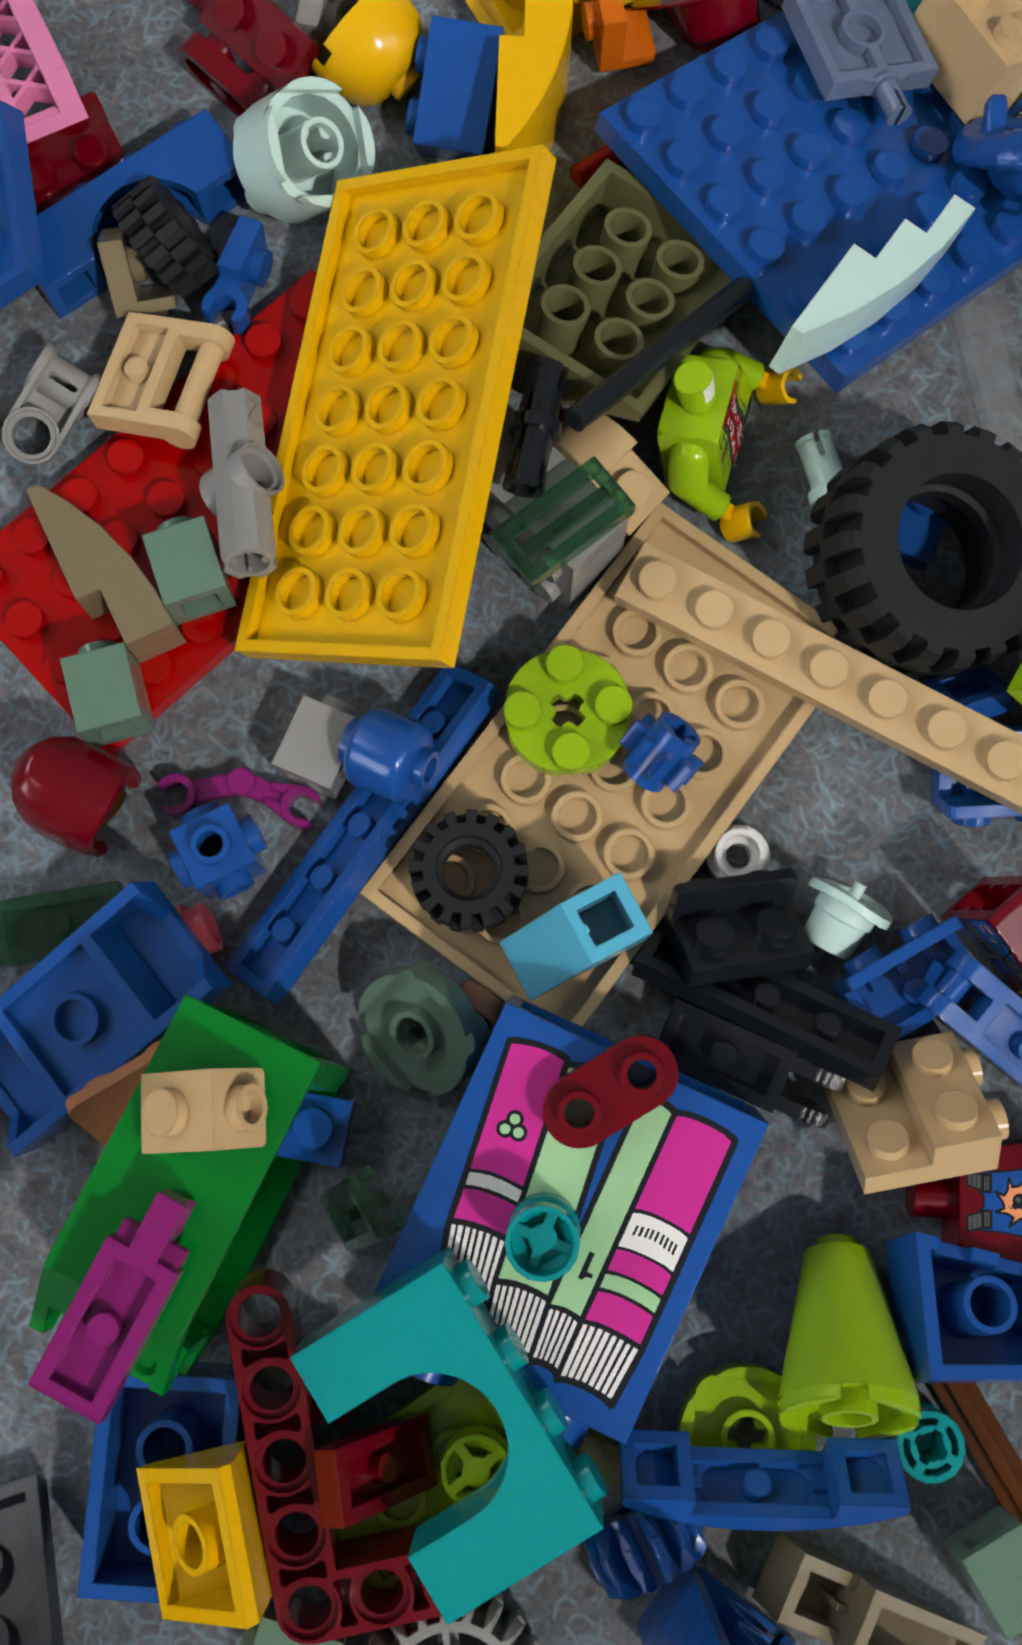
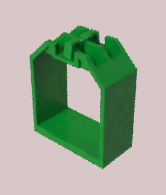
(233, 1188)

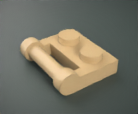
(144, 370)

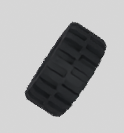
(860, 562)

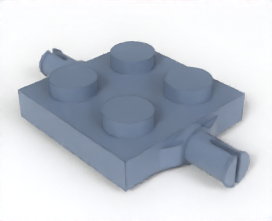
(863, 50)

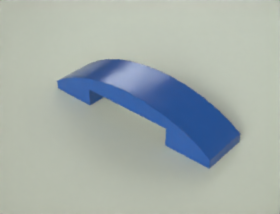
(762, 1488)

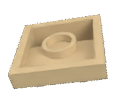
(922, 1118)

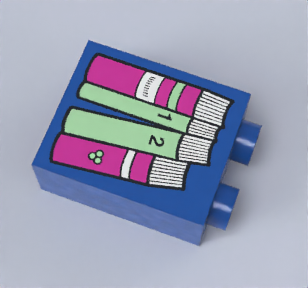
(643, 1202)

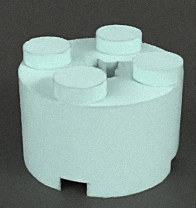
(298, 146)

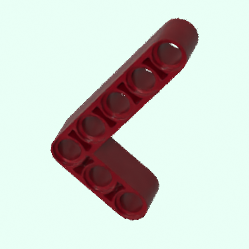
(292, 1487)

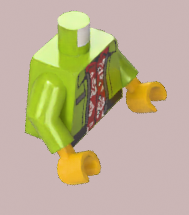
(705, 429)

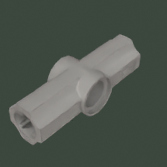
(241, 483)

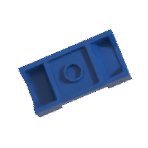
(96, 1007)

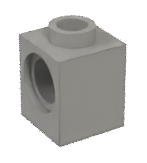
(311, 745)

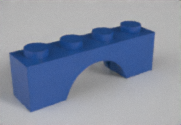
(189, 160)

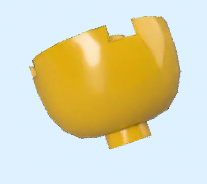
(374, 52)

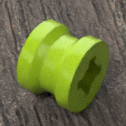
(474, 1468)

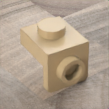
(203, 1110)

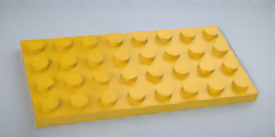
(399, 412)

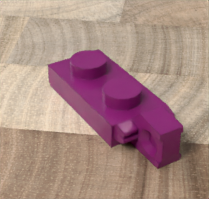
(115, 1310)

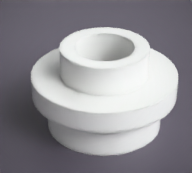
(742, 837)

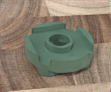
(443, 1010)

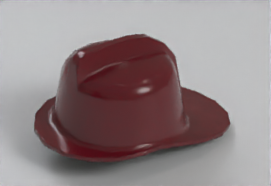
(707, 22)

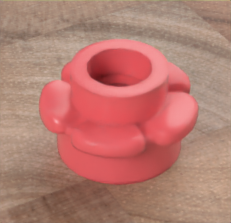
(203, 925)

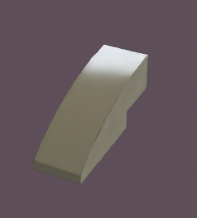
(105, 577)
(848, 1604)

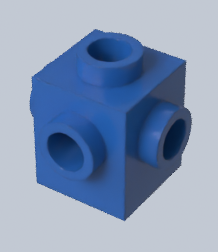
(233, 867)

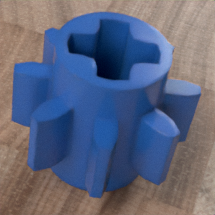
(661, 752)

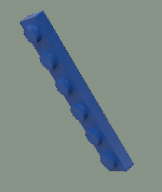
(354, 847)

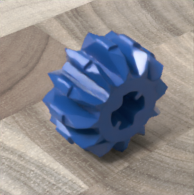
(641, 1552)

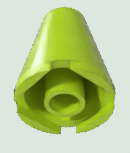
(844, 1349)

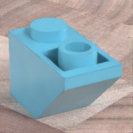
(576, 936)

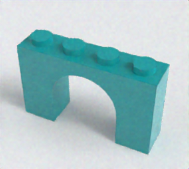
(542, 1492)

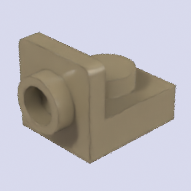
(125, 271)

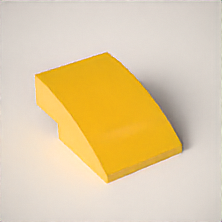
(534, 76)

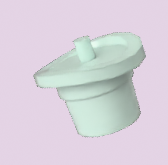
(843, 916)

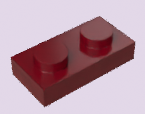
(263, 38)
(374, 1469)

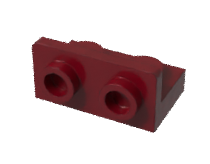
(73, 155)

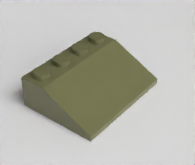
(611, 284)

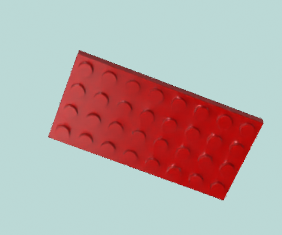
(129, 492)

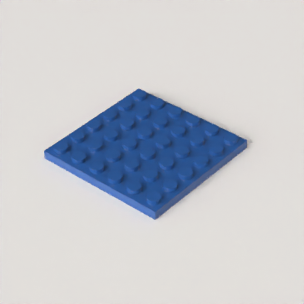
(792, 181)

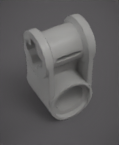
(50, 403)

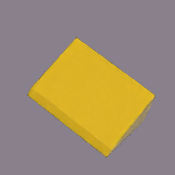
(206, 1537)

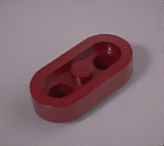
(216, 71)
(609, 1091)

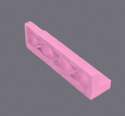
(48, 80)

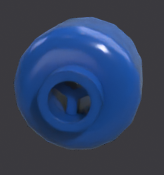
(388, 754)

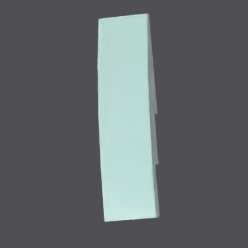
(869, 287)

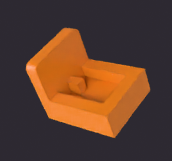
(618, 34)

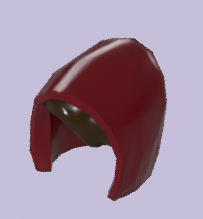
(70, 790)

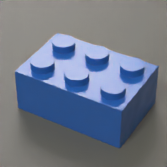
(143, 1429)

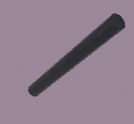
(658, 354)

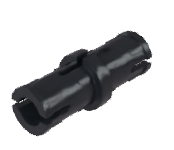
(535, 427)

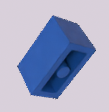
(457, 90)

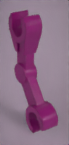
(243, 784)

